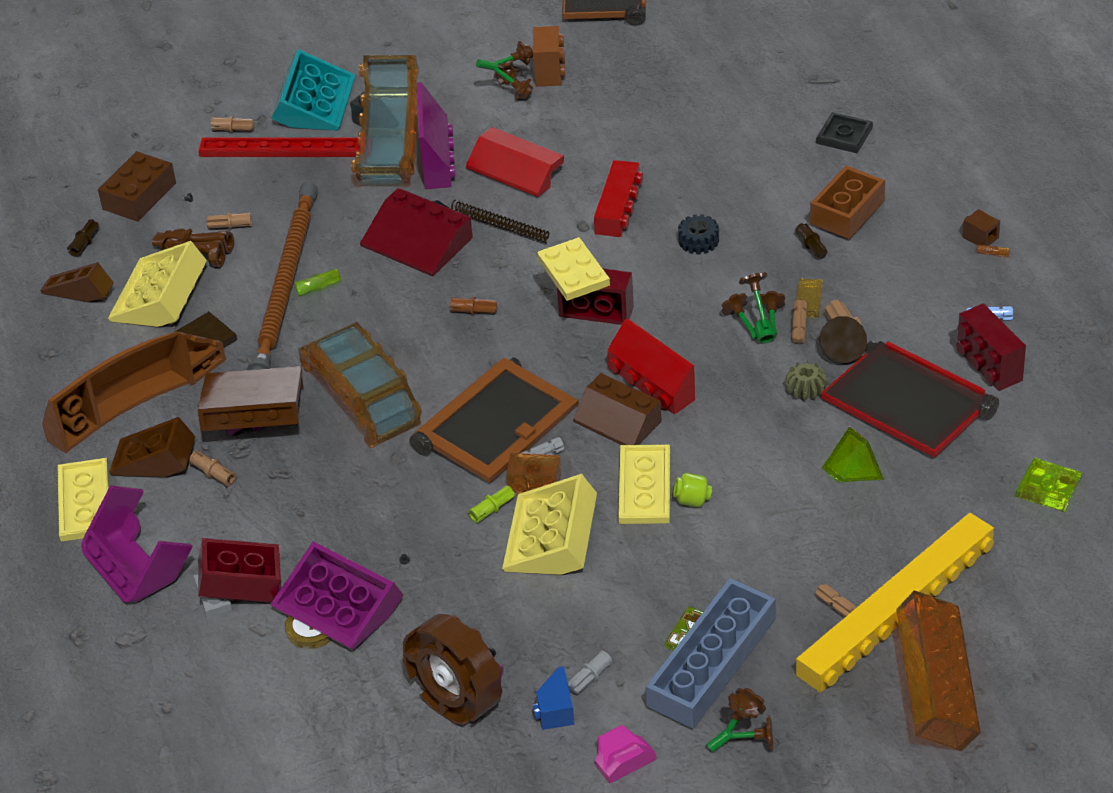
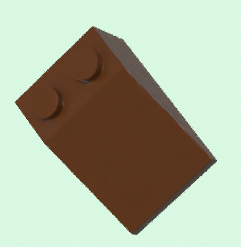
(154, 451)

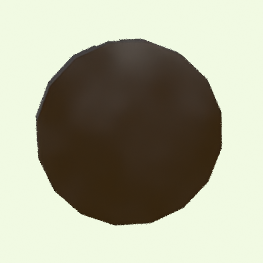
(843, 340)

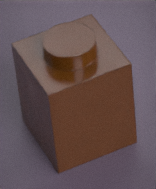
(981, 228)

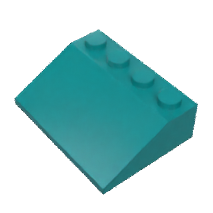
(313, 94)

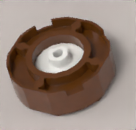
(452, 668)

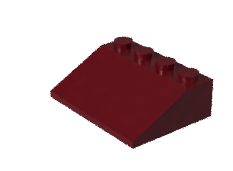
(417, 232)

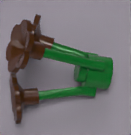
(764, 330)

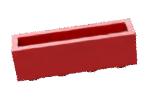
(618, 198)

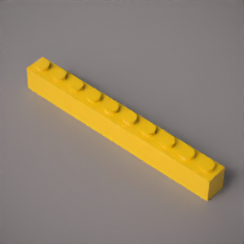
(877, 615)

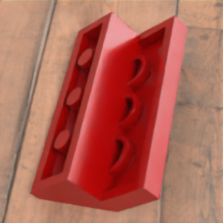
(514, 161)

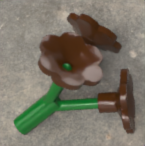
(745, 704)

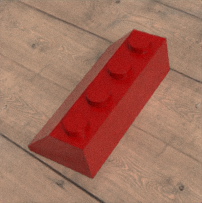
(652, 367)

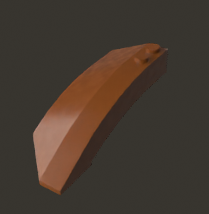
(126, 383)

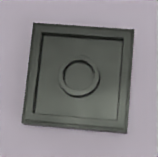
(844, 132)

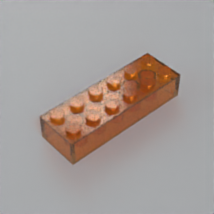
(937, 671)

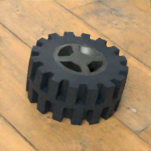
(698, 234)

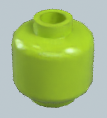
(692, 490)

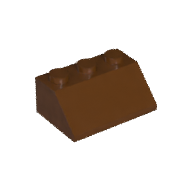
(618, 411)

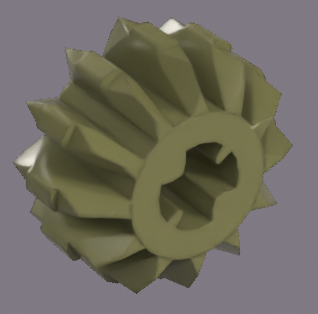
(806, 381)

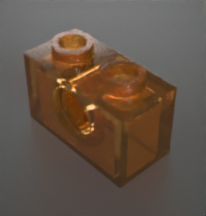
(532, 471)

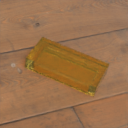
(811, 292)

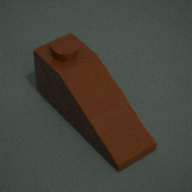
(80, 284)

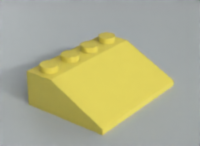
(159, 286)
(551, 528)

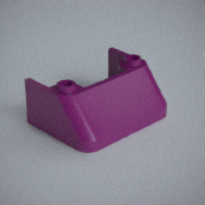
(118, 557)

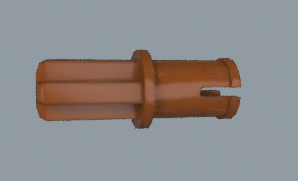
(473, 305)

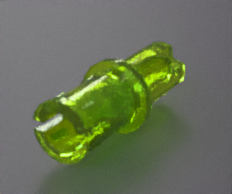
(317, 281)

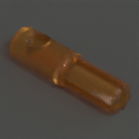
(994, 250)

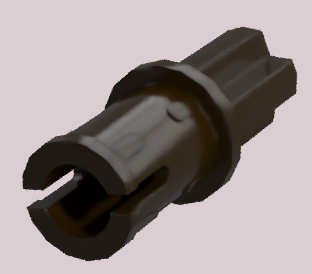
(82, 238)
(811, 240)

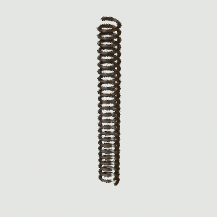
(501, 222)

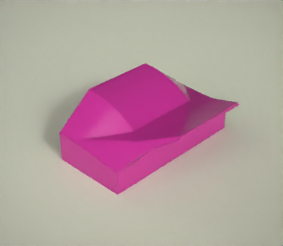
(622, 753)

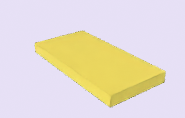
(644, 484)
(80, 495)

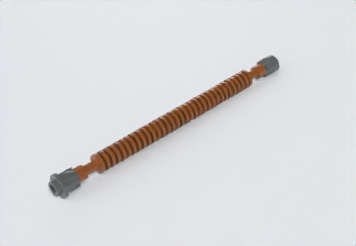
(284, 277)

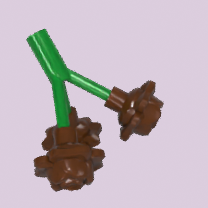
(506, 70)

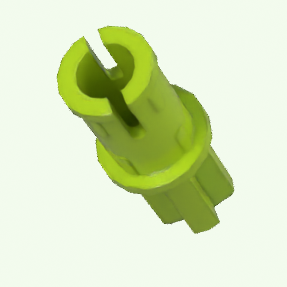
(491, 504)

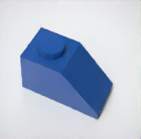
(554, 702)

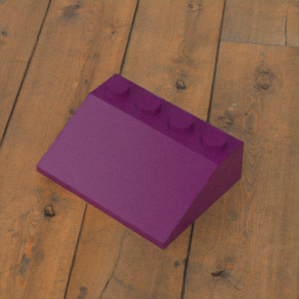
(435, 141)
(337, 596)

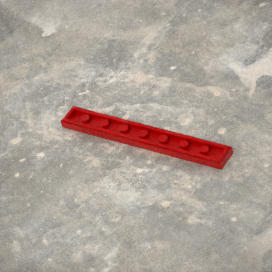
(278, 147)

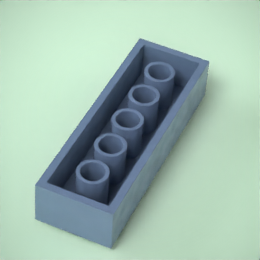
(711, 653)

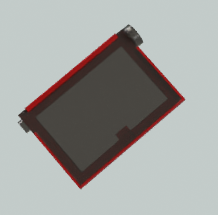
(909, 397)

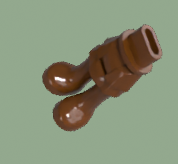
(211, 244)

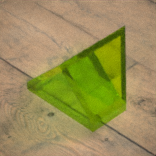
(853, 459)

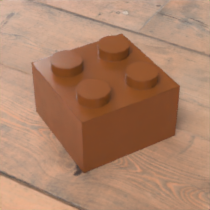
(548, 56)

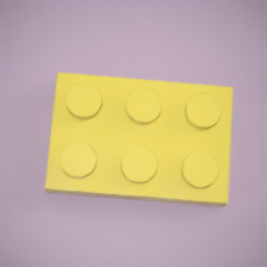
(573, 268)

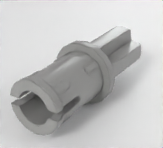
(589, 672)

